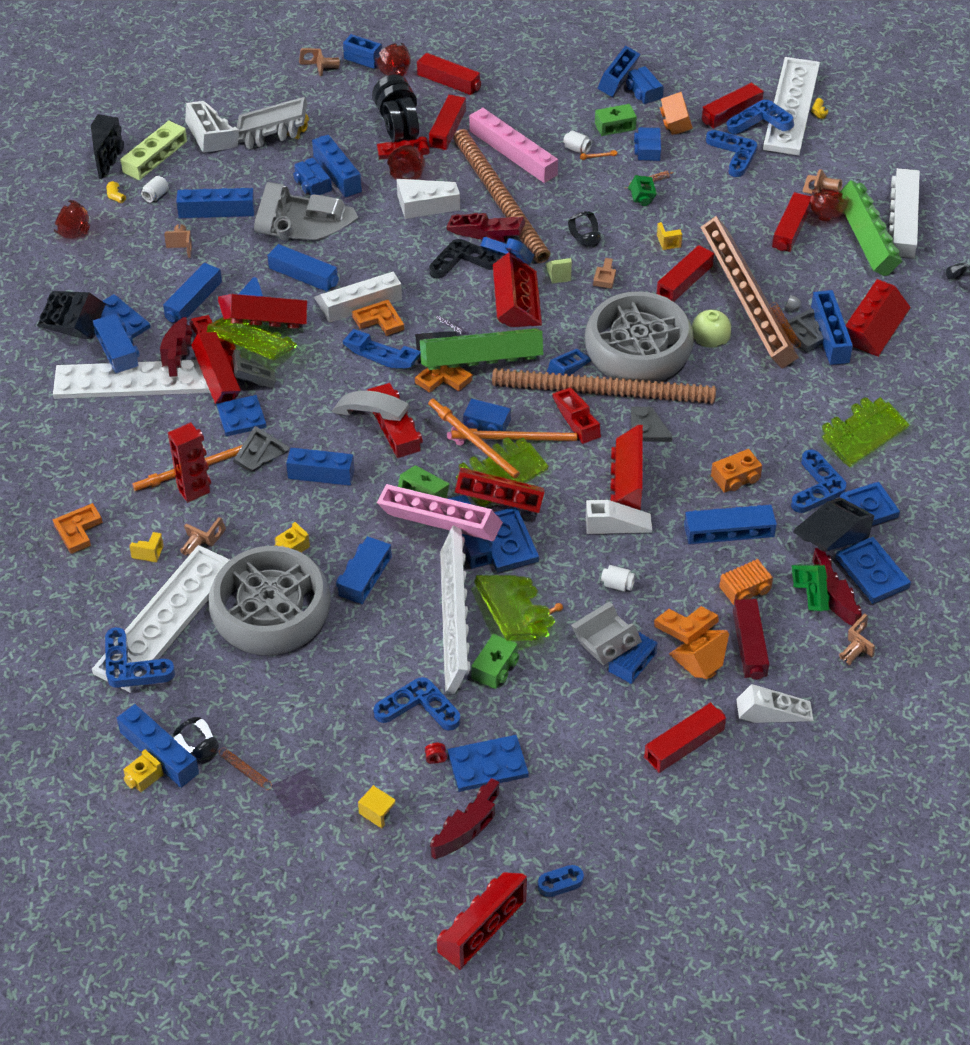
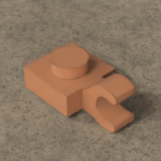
(605, 275)

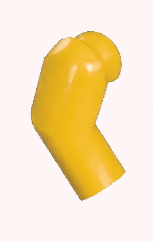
(818, 110)
(112, 192)

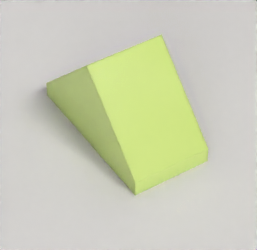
(559, 270)

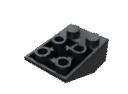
(106, 142)
(71, 313)
(836, 525)

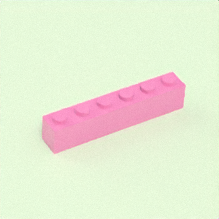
(513, 145)
(440, 512)

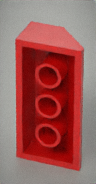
(516, 292)
(263, 310)
(877, 318)
(628, 468)
(483, 918)

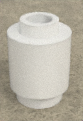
(577, 142)
(155, 189)
(618, 578)

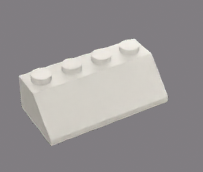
(342, 301)

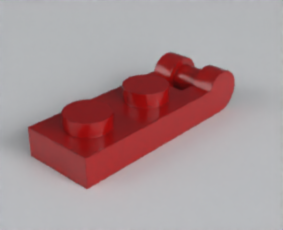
(387, 148)

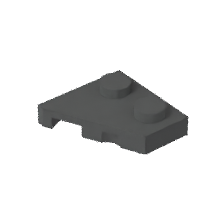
(806, 330)
(252, 370)
(653, 426)
(259, 450)

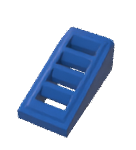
(557, 364)

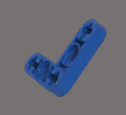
(783, 121)
(741, 151)
(512, 246)
(824, 486)
(127, 670)
(424, 698)

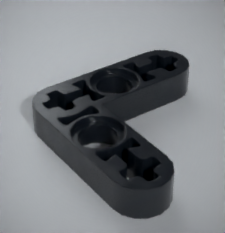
(458, 250)

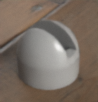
(793, 304)

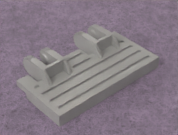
(265, 121)

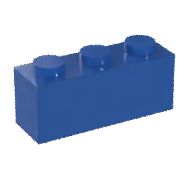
(618, 71)
(116, 343)
(320, 466)
(364, 570)

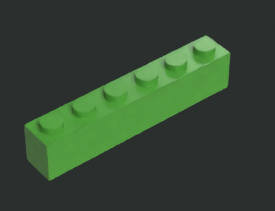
(870, 229)
(481, 347)

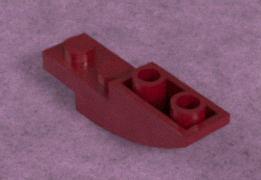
(479, 226)
(175, 345)
(840, 595)
(466, 825)

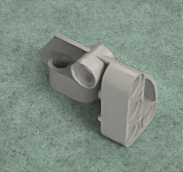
(300, 216)

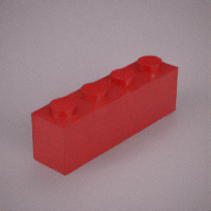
(402, 433)

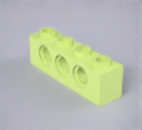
(153, 150)

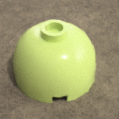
(711, 328)

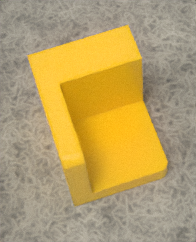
(669, 239)
(148, 550)
(375, 806)

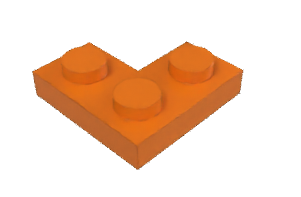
(379, 313)
(455, 377)
(72, 527)
(686, 628)

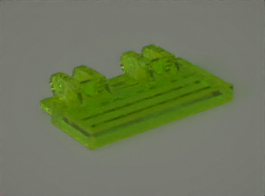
(253, 338)
(864, 431)
(523, 459)
(511, 608)

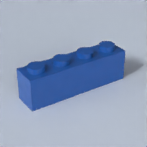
(337, 165)
(215, 203)
(832, 326)
(730, 524)
(148, 735)

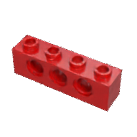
(189, 462)
(499, 490)

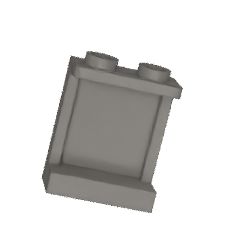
(605, 634)

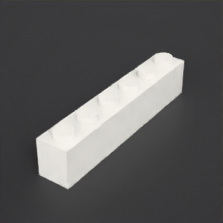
(904, 211)

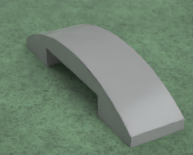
(387, 405)

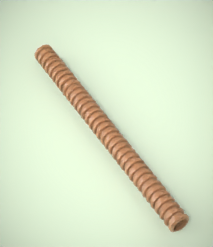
(500, 193)
(604, 385)

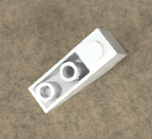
(612, 517)
(766, 705)

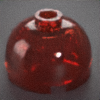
(394, 60)
(404, 160)
(828, 204)
(72, 221)

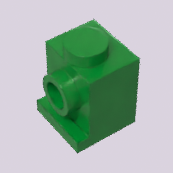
(645, 194)

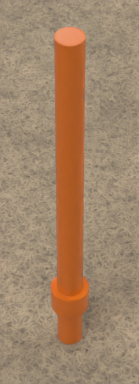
(447, 415)
(500, 435)
(155, 480)

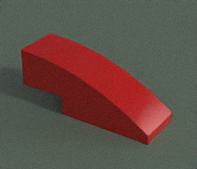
(577, 415)

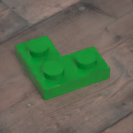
(814, 580)

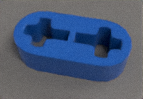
(560, 881)

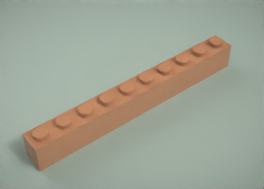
(749, 293)

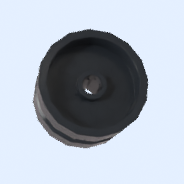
(391, 88)
(401, 119)

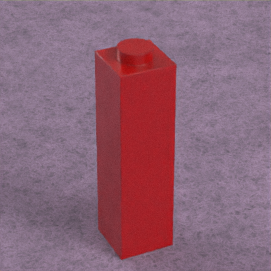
(448, 73)
(728, 106)
(447, 122)
(791, 222)
(685, 273)
(215, 367)
(685, 737)

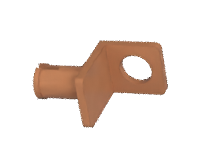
(318, 59)
(822, 182)
(179, 239)
(199, 537)
(858, 642)

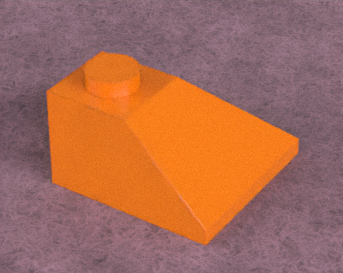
(704, 654)

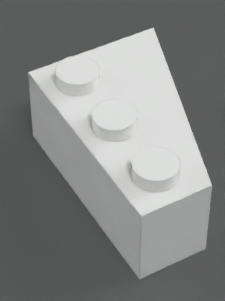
(209, 129)
(427, 197)

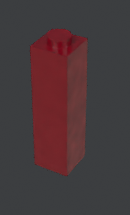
(750, 638)

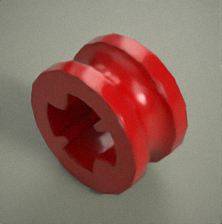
(435, 753)

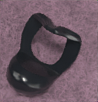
(589, 238)
(956, 270)
(206, 747)

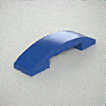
(362, 345)

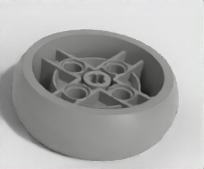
(639, 337)
(269, 600)

